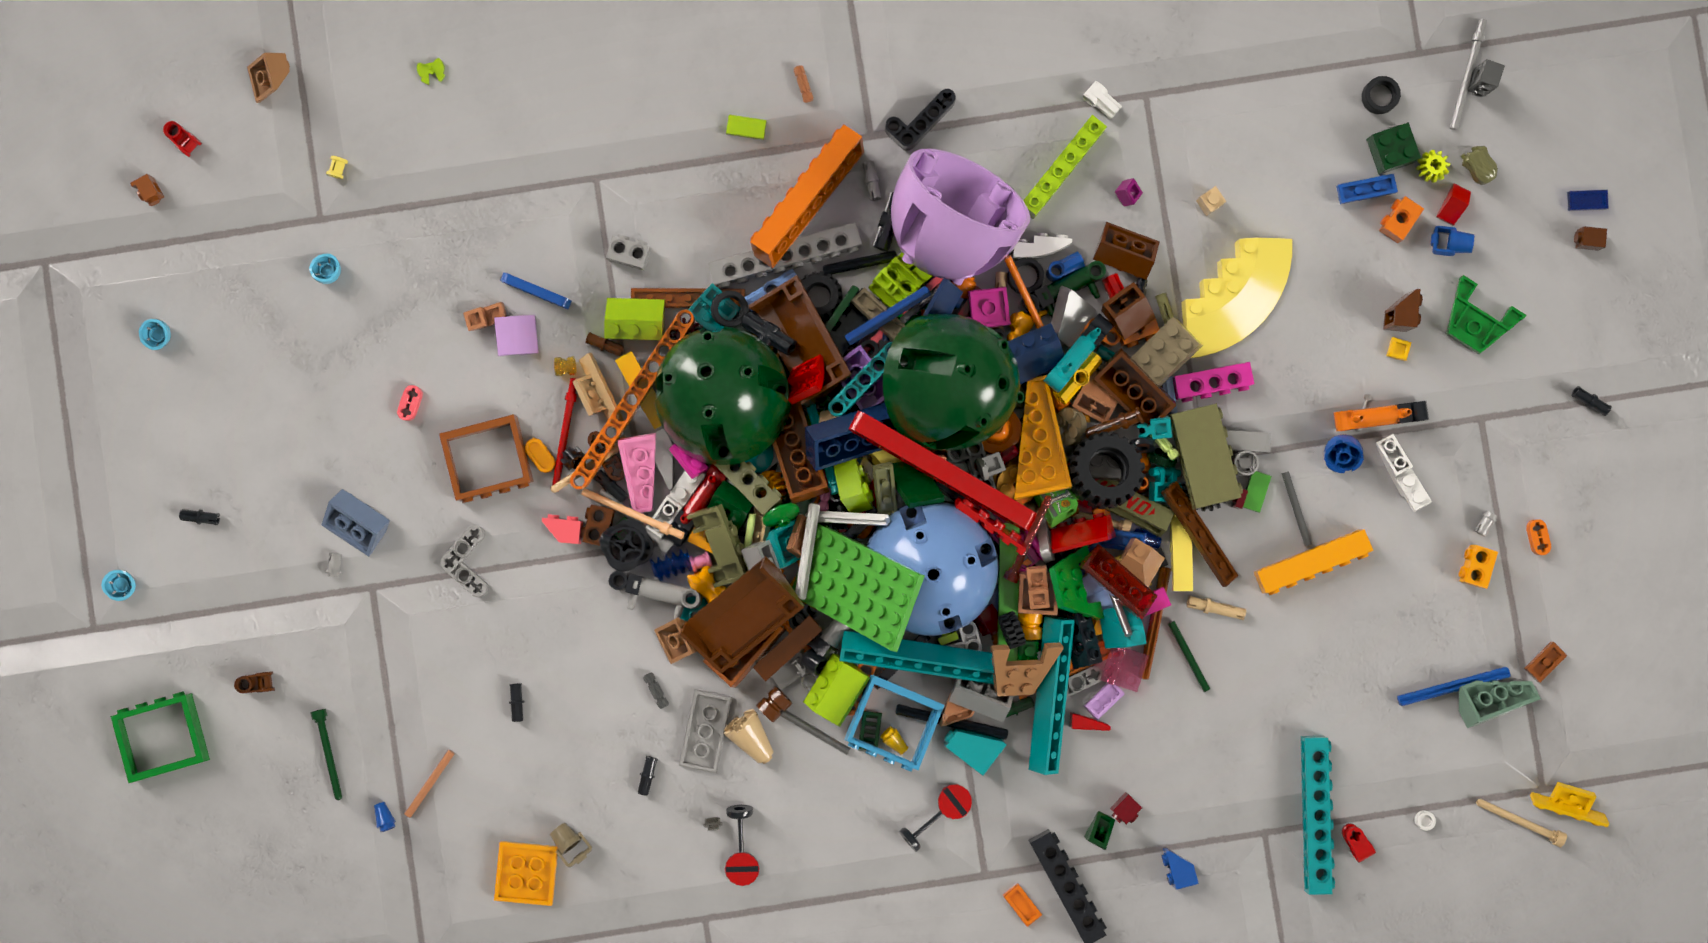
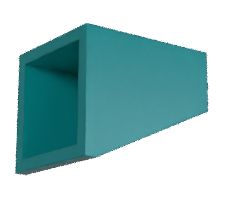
(974, 748)

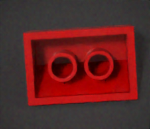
(1082, 532)

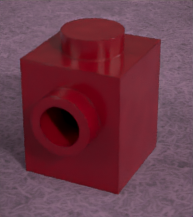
(1125, 809)

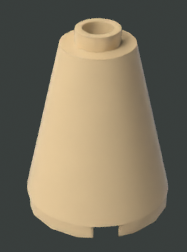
(750, 736)

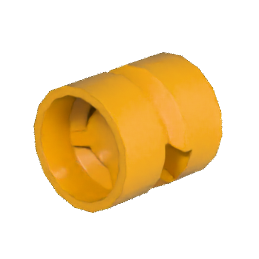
(1030, 625)

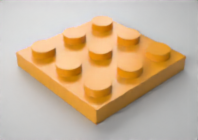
(526, 873)

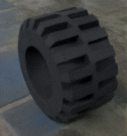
(831, 284)

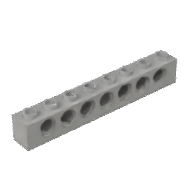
(848, 231)

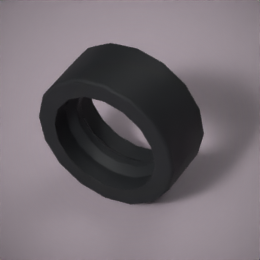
(1391, 84)
(1034, 264)
(729, 294)

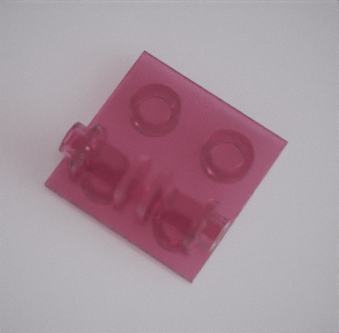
(1124, 668)

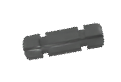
(656, 690)

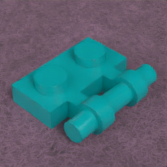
(1159, 485)

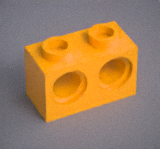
(1483, 568)

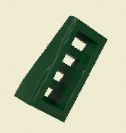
(874, 715)

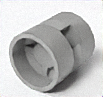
(1246, 462)

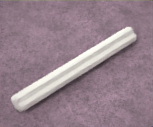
(853, 518)
(807, 550)

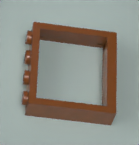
(504, 487)

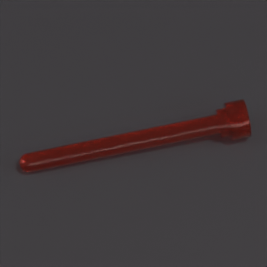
(1013, 572)

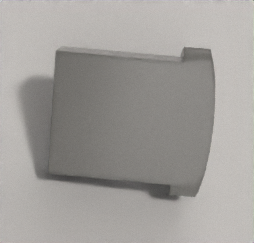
(990, 465)

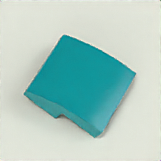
(702, 309)

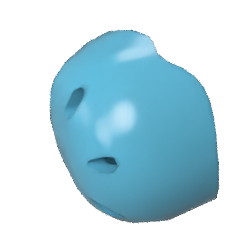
(328, 271)
(158, 334)
(120, 585)

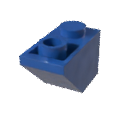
(1181, 871)

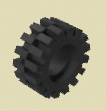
(1011, 630)

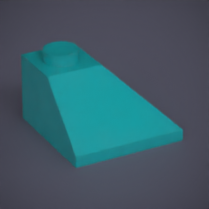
(779, 540)
(1113, 634)

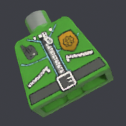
(1062, 506)

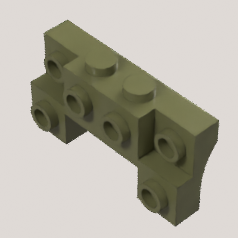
(723, 542)

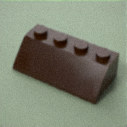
(1133, 387)

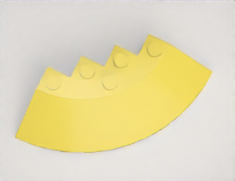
(1241, 294)

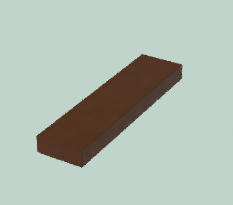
(787, 648)

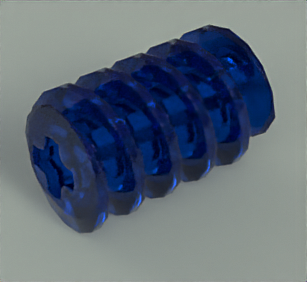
(671, 565)

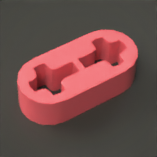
(414, 404)

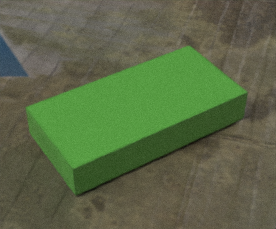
(1257, 489)

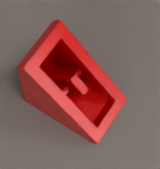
(1454, 204)

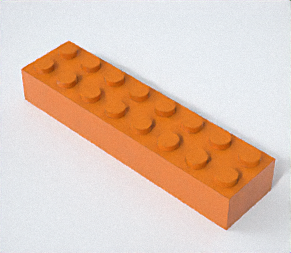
(807, 196)

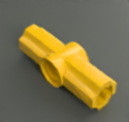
(1084, 372)

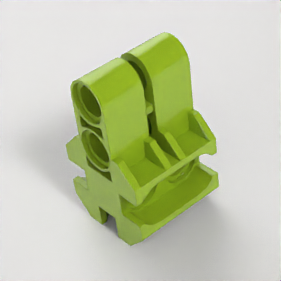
(897, 281)

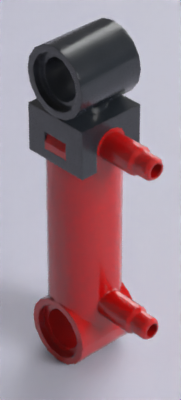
(698, 501)

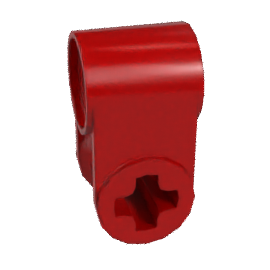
(184, 140)
(1358, 844)

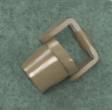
(566, 840)

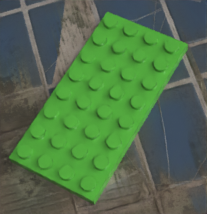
(861, 587)

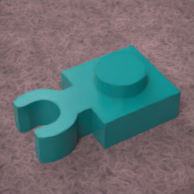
(1158, 427)

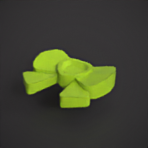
(430, 68)

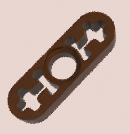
(610, 470)

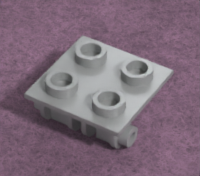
(790, 672)

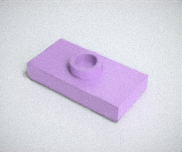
(1103, 700)

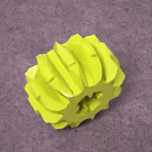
(1437, 161)

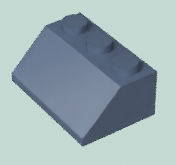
(355, 522)

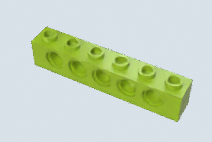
(1064, 165)

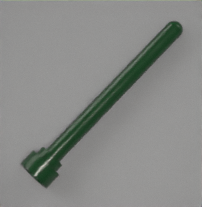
(319, 717)

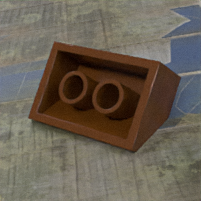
(1126, 250)

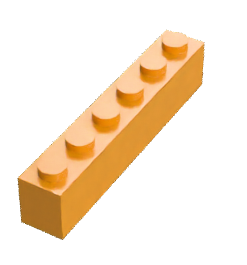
(1313, 561)

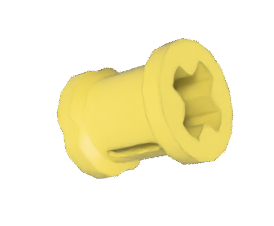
(337, 167)

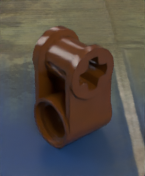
(257, 683)

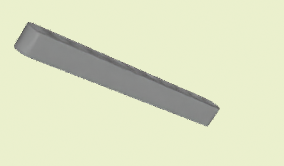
(1238, 440)

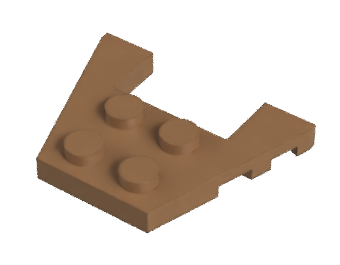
(1021, 676)

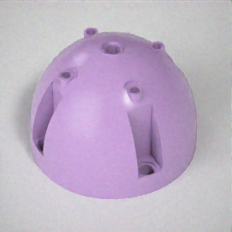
(954, 215)

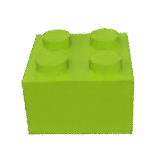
(854, 486)

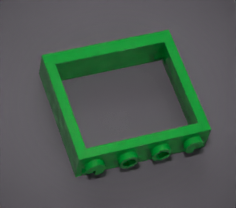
(194, 729)

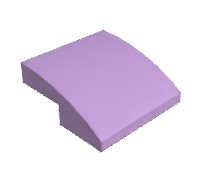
(516, 335)

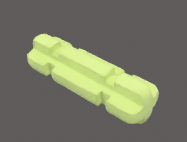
(1166, 446)

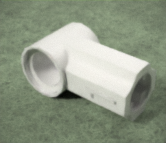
(1098, 96)

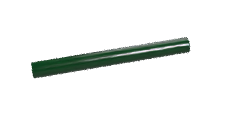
(1188, 655)

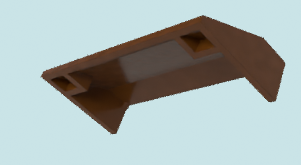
(797, 317)
(742, 615)

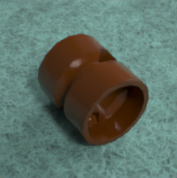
(774, 704)

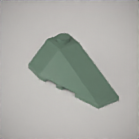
(1488, 700)

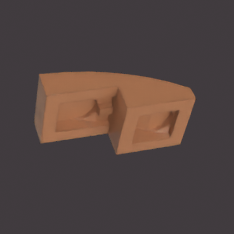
(484, 317)
(1038, 587)

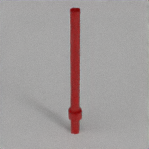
(570, 398)

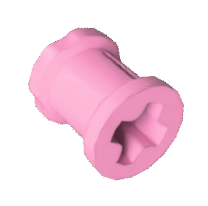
(700, 561)

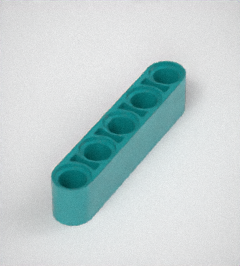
(855, 383)

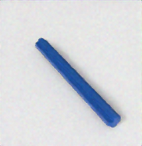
(1452, 686)

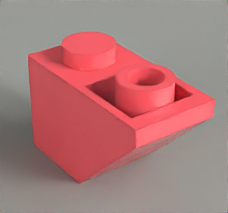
(564, 530)

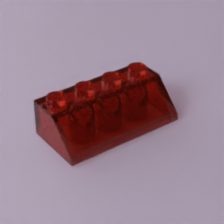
(1118, 581)

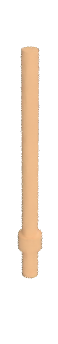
(664, 527)

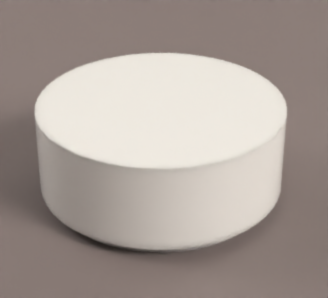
(1425, 820)

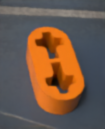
(1542, 535)

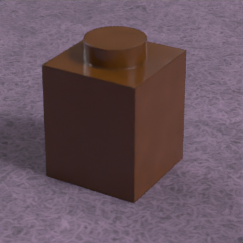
(1590, 238)

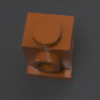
(148, 189)

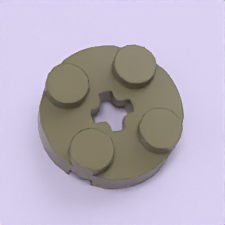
(1078, 425)

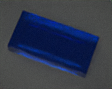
(1587, 200)

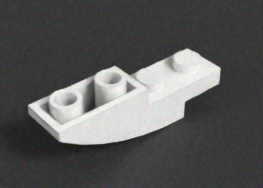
(1041, 246)
(1401, 473)
(676, 500)

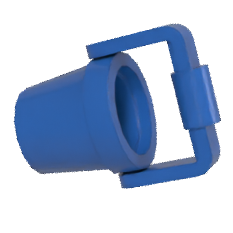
(1457, 241)

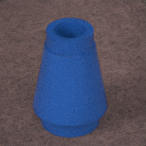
(384, 818)

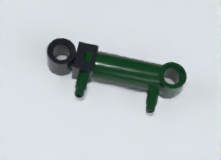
(1047, 295)

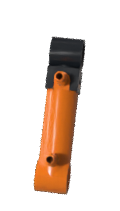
(1381, 416)

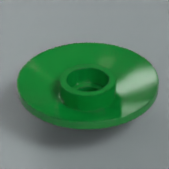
(781, 515)

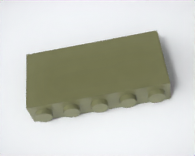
(1205, 456)

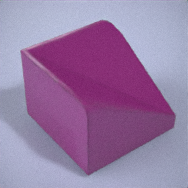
(1128, 192)

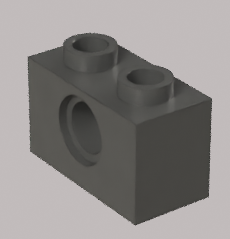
(1486, 78)

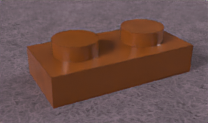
(1545, 661)

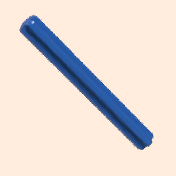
(887, 315)

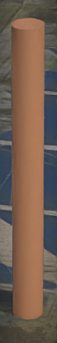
(429, 783)

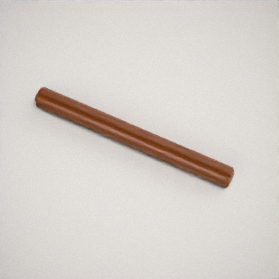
(1154, 623)

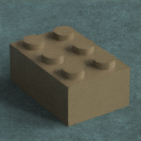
(1166, 351)

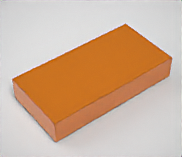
(1022, 904)

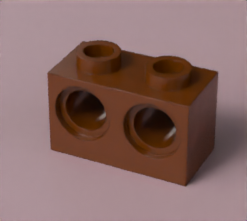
(593, 524)

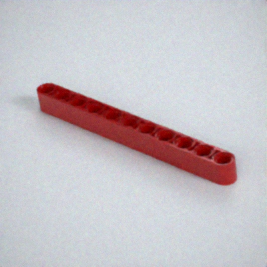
(942, 471)

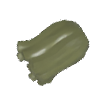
(1480, 164)

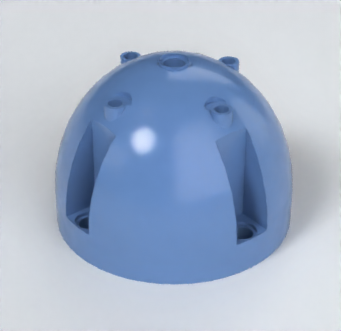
(945, 546)

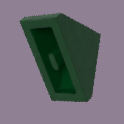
(1100, 830)

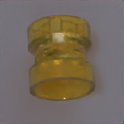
(562, 366)

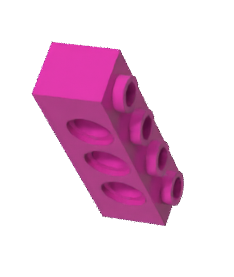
(1241, 371)

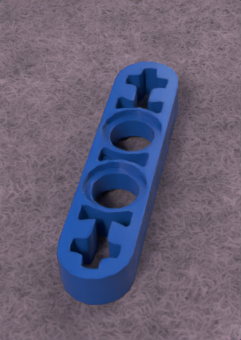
(535, 290)

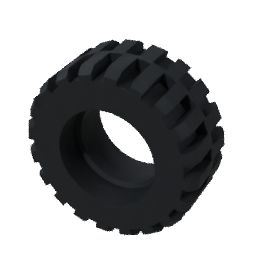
(1122, 453)

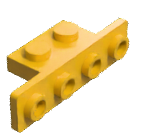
(1571, 802)

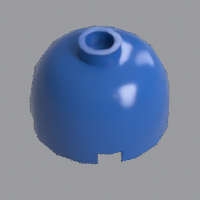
(1343, 453)

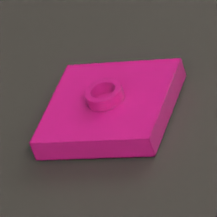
(989, 306)

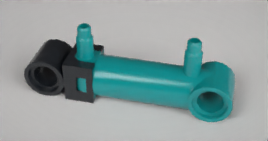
(1078, 353)

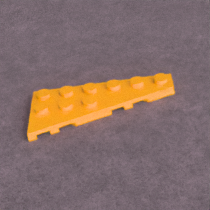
(1041, 454)

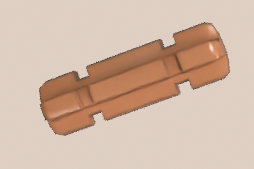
(803, 83)

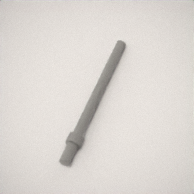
(1477, 39)

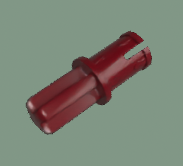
(1009, 454)

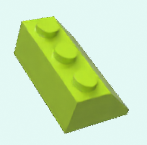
(634, 319)
(836, 690)

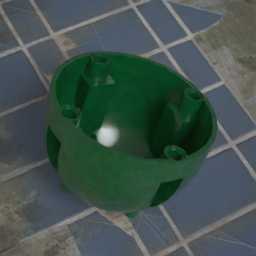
(950, 382)
(744, 407)

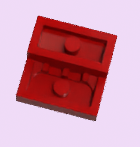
(806, 379)

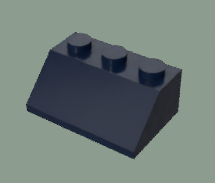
(945, 299)
(1036, 352)

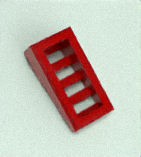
(1085, 723)

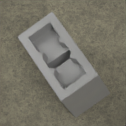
(627, 256)

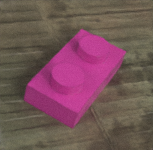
(690, 465)

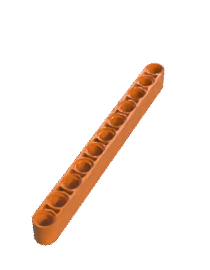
(624, 405)

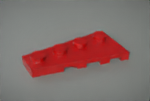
(1008, 537)

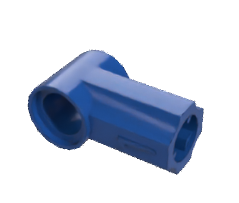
(1066, 266)

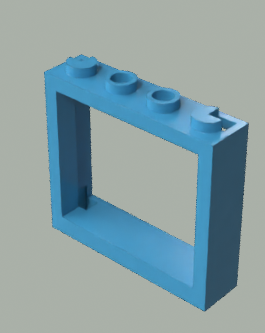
(925, 738)

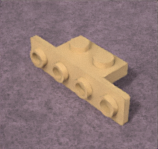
(594, 389)

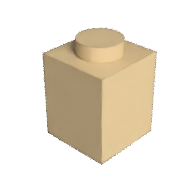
(1211, 201)

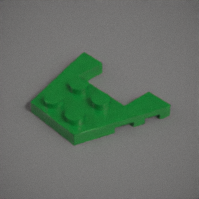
(1472, 325)
(1069, 586)

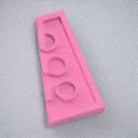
(639, 469)

